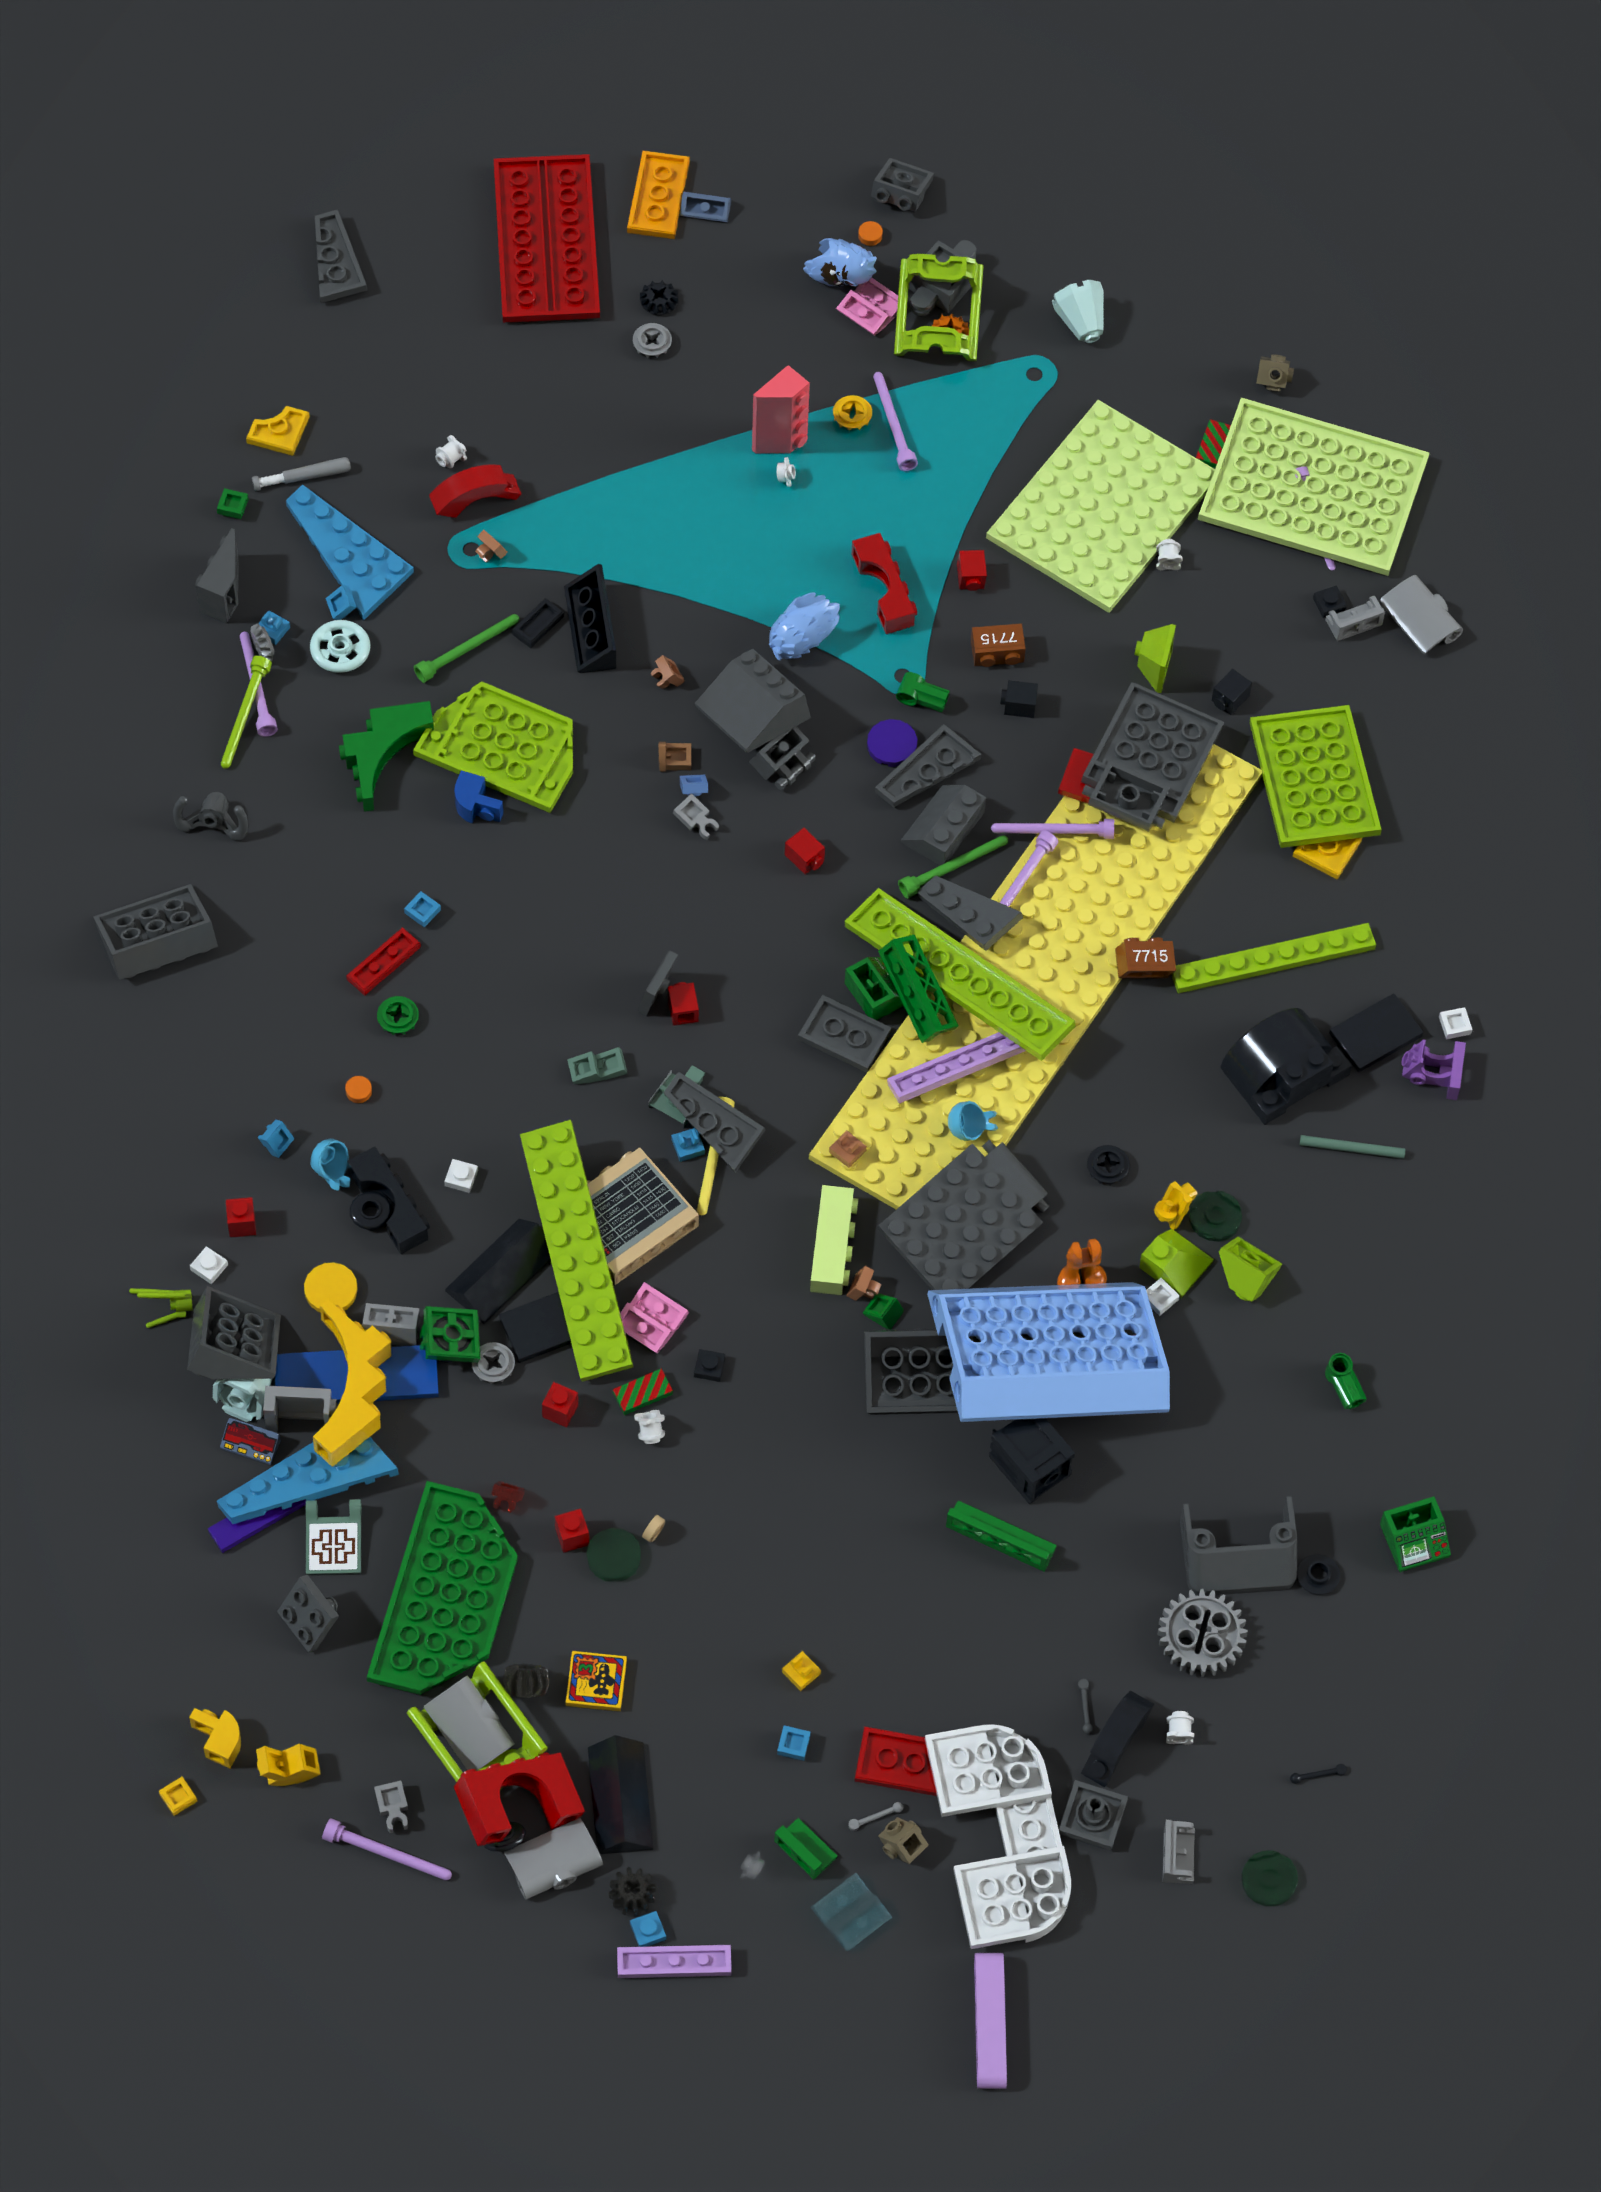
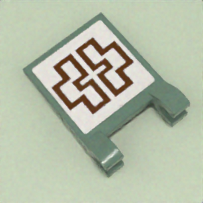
(333, 1542)

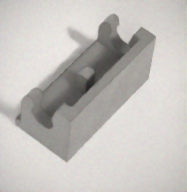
(1356, 619)
(396, 1321)
(1178, 1852)

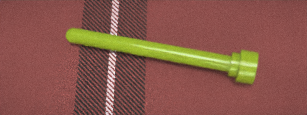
(259, 668)

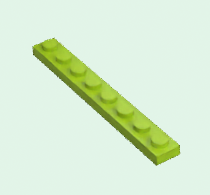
(1273, 958)

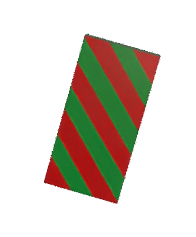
(1213, 442)
(642, 1391)

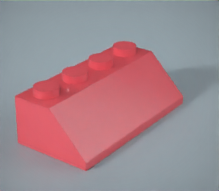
(781, 413)

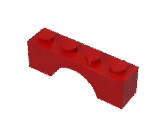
(874, 559)

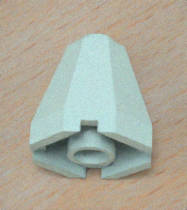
(1081, 309)
(241, 1397)

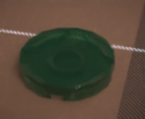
(1215, 1215)
(613, 1554)
(1269, 1878)

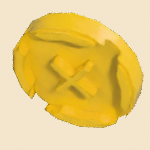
(330, 1282)

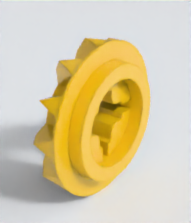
(845, 405)

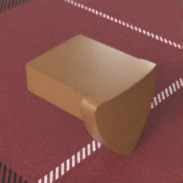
(674, 756)

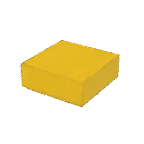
(177, 1796)

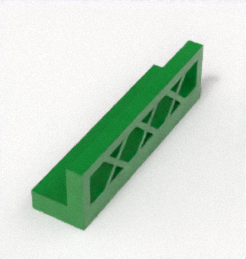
(913, 988)
(1000, 1535)

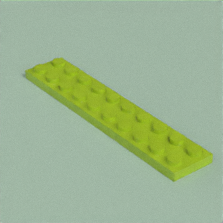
(965, 976)
(576, 1251)

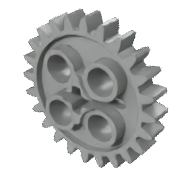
(1227, 1638)

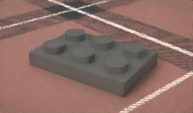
(844, 1033)

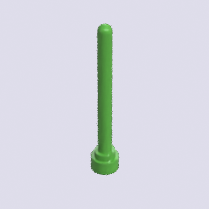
(427, 669)
(910, 885)

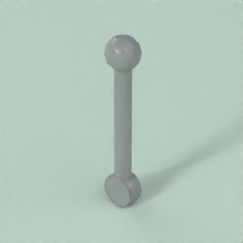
(854, 1824)

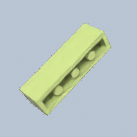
(832, 1239)

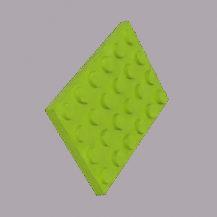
(1315, 776)

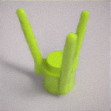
(179, 1300)

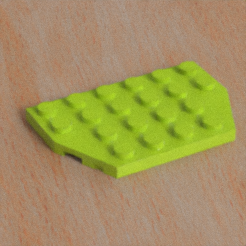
(506, 740)

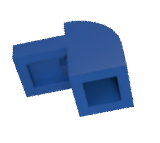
(471, 800)

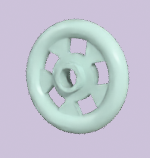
(344, 664)

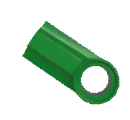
(915, 690)
(1345, 1382)

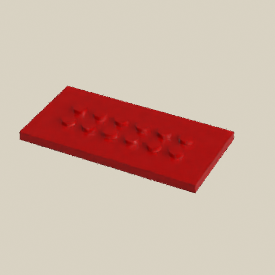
(546, 238)

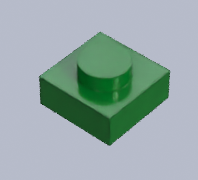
(232, 503)

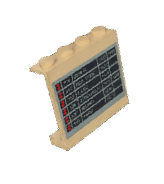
(638, 1213)

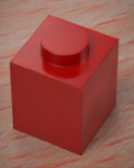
(971, 570)
(805, 851)
(683, 1003)
(241, 1217)
(560, 1404)
(572, 1530)

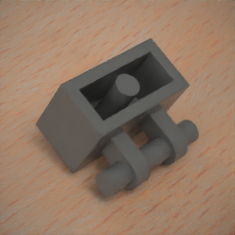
(778, 752)

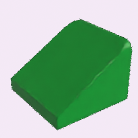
(884, 1310)

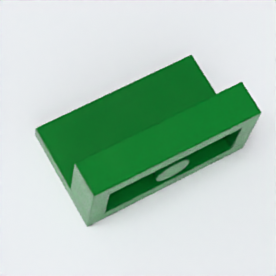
(804, 1848)

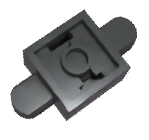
(942, 294)

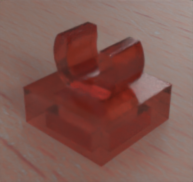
(507, 1492)

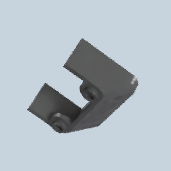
(1240, 1567)

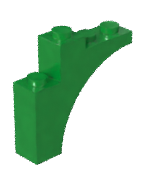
(386, 735)

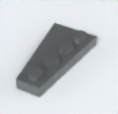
(337, 262)
(929, 764)
(970, 912)
(716, 1121)

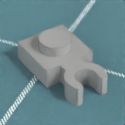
(693, 813)
(391, 1802)

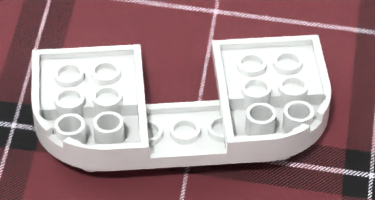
(1031, 1885)

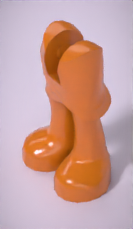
(1085, 1259)

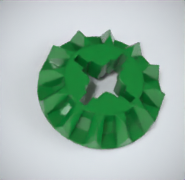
(391, 1007)

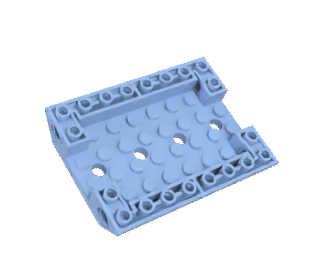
(1056, 1370)

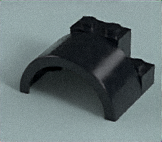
(1292, 1053)

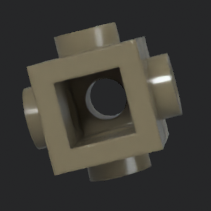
(1267, 378)
(902, 1840)

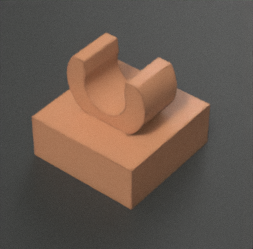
(489, 547)
(669, 672)
(847, 1149)
(863, 1284)

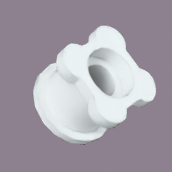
(450, 453)
(1168, 555)
(650, 1426)
(1180, 1728)

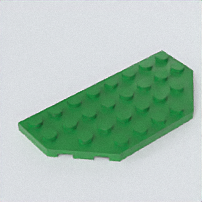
(444, 1593)

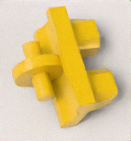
(1175, 1204)

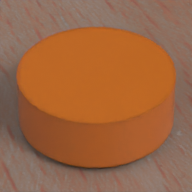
(870, 233)
(358, 1089)

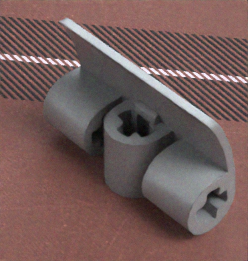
(1421, 614)
(469, 1724)
(554, 1859)

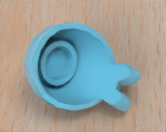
(969, 1121)
(330, 1162)

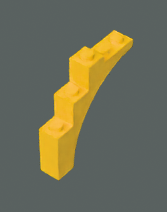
(356, 1414)

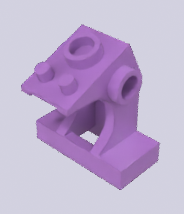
(1450, 1067)

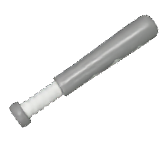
(312, 471)

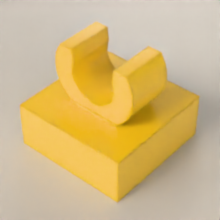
(801, 1671)

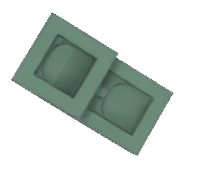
(599, 1067)

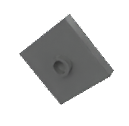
(658, 983)

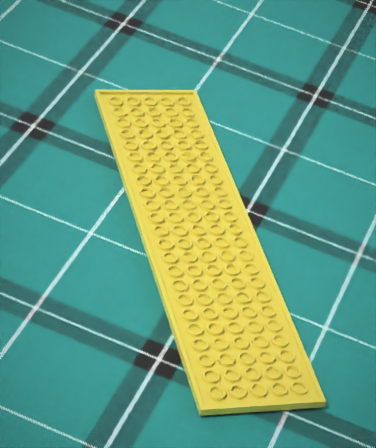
(1063, 950)

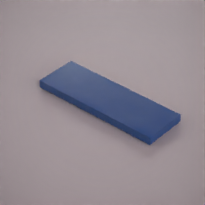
(406, 1373)

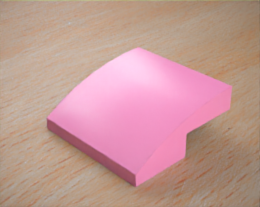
(870, 306)
(652, 1318)

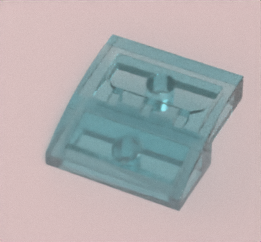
(851, 1912)

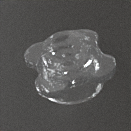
(752, 1865)

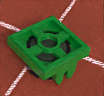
(452, 1337)

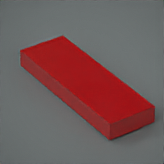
(383, 961)

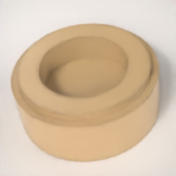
(654, 1528)

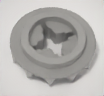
(652, 331)
(262, 641)
(491, 1352)

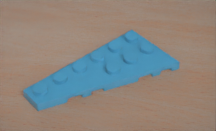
(349, 551)
(305, 1477)

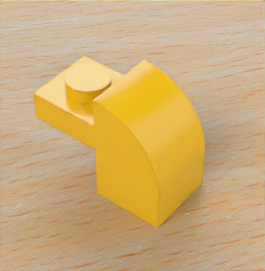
(224, 1735)
(288, 1766)

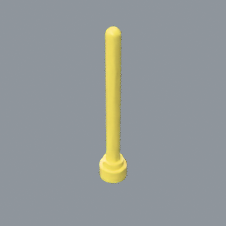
(709, 1174)

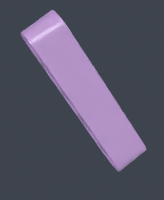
(990, 2021)

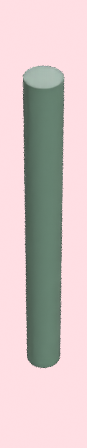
(1349, 1146)

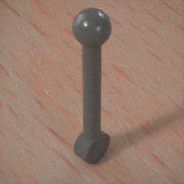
(1083, 1685)

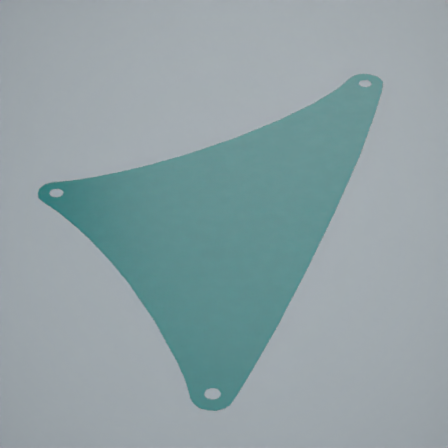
(740, 541)

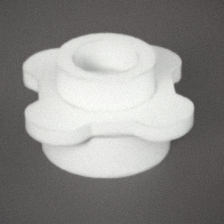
(786, 472)

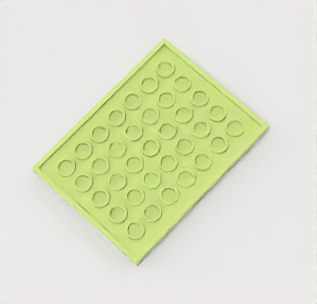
(1102, 506)
(1343, 511)

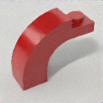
(471, 485)

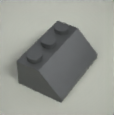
(945, 822)

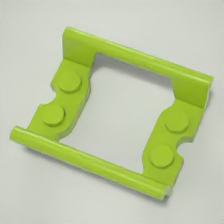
(928, 336)
(484, 1681)

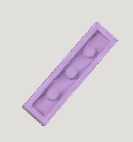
(674, 1961)

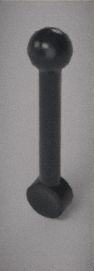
(1339, 1770)

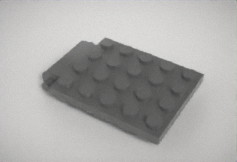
(1149, 758)
(966, 1217)

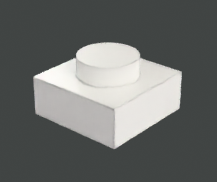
(1455, 1023)
(461, 1175)
(208, 1265)
(1161, 1296)

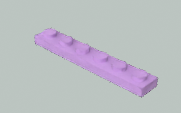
(952, 1066)

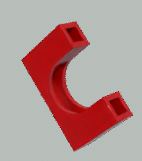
(543, 1776)

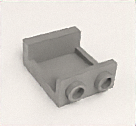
(296, 1404)

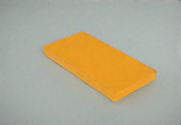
(658, 194)

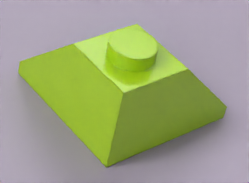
(1155, 654)
(1174, 1261)
(1247, 1268)

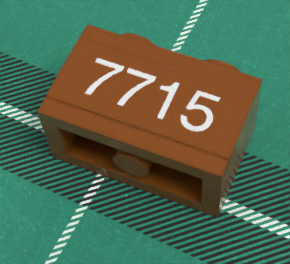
(998, 645)
(1145, 958)

